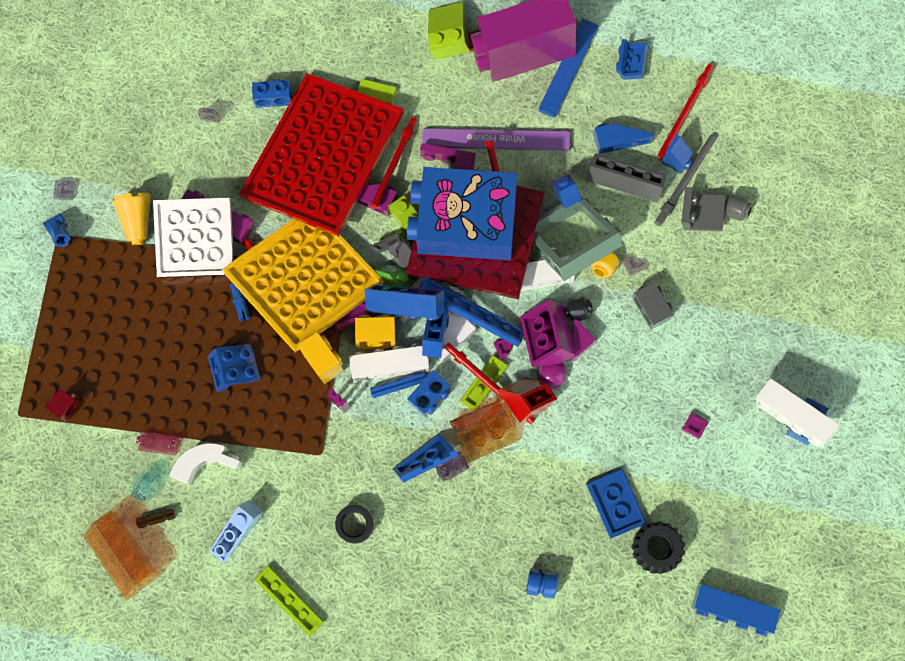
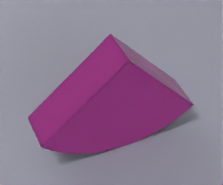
(502, 348)

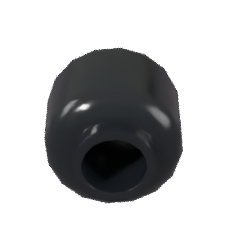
(578, 308)

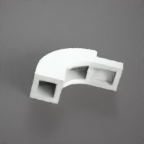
(198, 456)

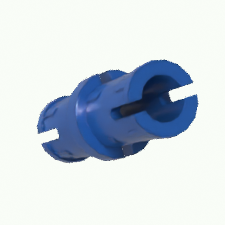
(240, 302)

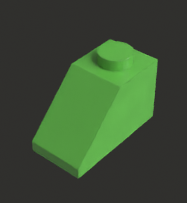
(393, 275)

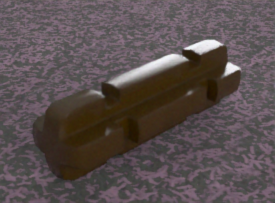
(155, 518)

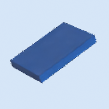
(616, 503)

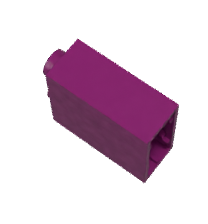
(524, 38)

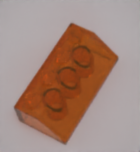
(120, 555)

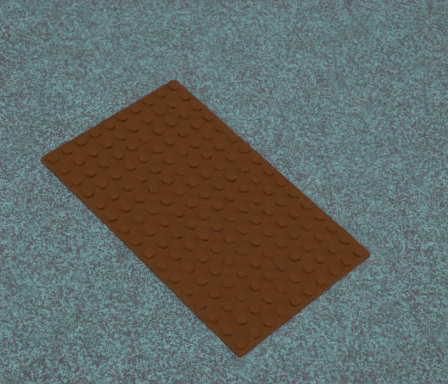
(141, 352)

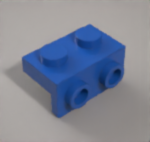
(632, 60)

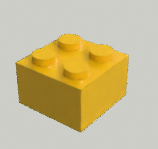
(374, 332)
(319, 355)

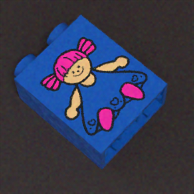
(463, 213)

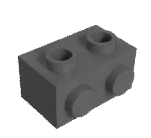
(653, 305)

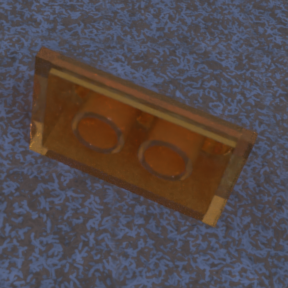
(485, 430)

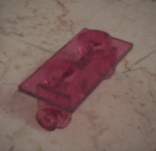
(158, 443)

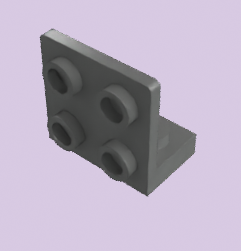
(702, 211)

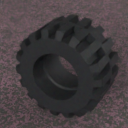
(675, 543)

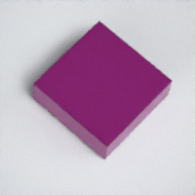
(695, 425)

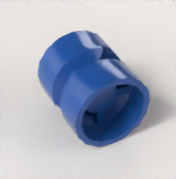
(542, 583)

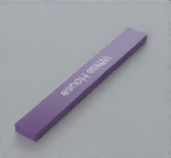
(501, 139)

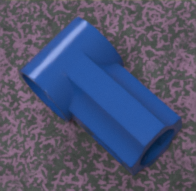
(58, 230)

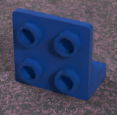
(233, 366)

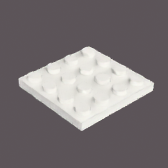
(193, 236)

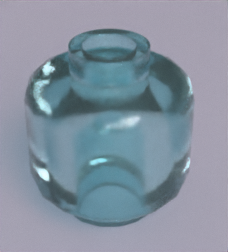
(143, 487)

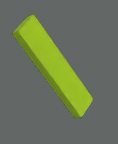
(289, 600)

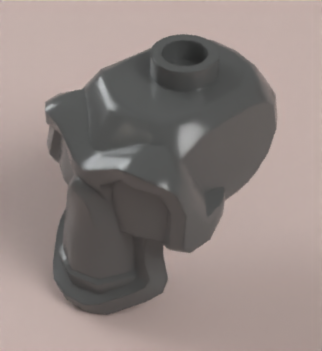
(397, 246)

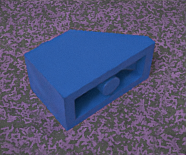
(678, 155)
(566, 191)

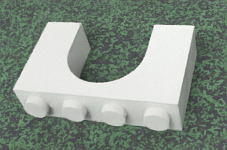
(457, 332)

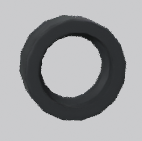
(339, 524)

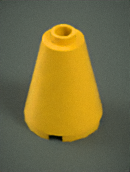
(133, 215)

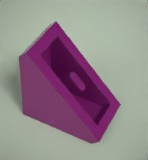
(581, 339)

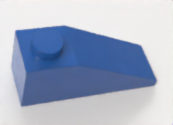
(618, 137)
(434, 336)

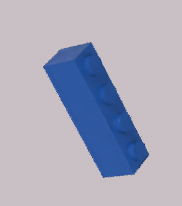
(404, 301)
(735, 609)

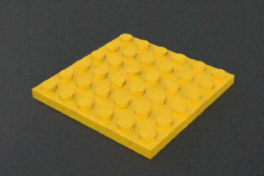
(302, 280)

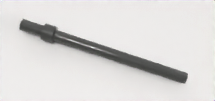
(667, 208)

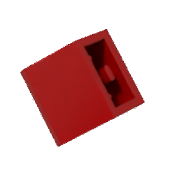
(527, 397)

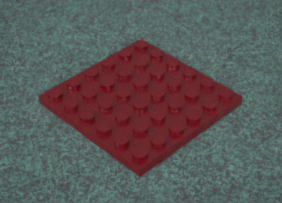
(483, 274)

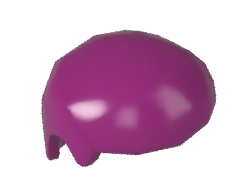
(553, 375)

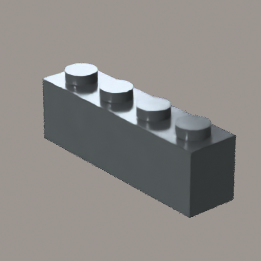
(626, 177)

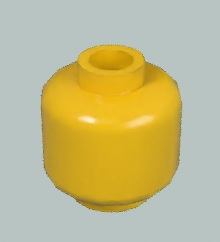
(606, 266)

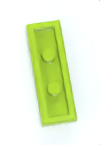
(478, 390)

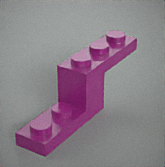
(462, 159)

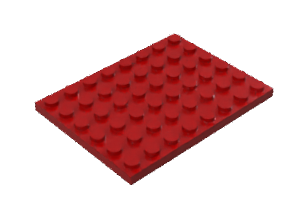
(322, 154)

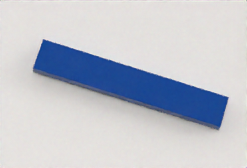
(568, 70)
(477, 314)

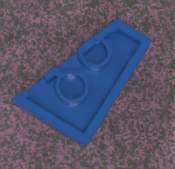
(425, 458)

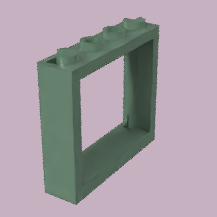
(588, 255)

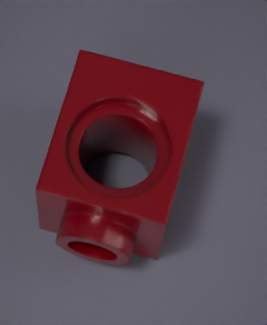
(63, 404)

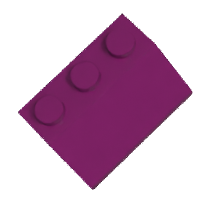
(547, 334)

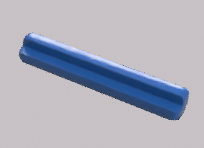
(397, 384)

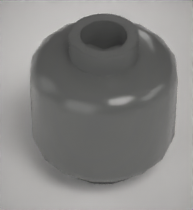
(738, 207)

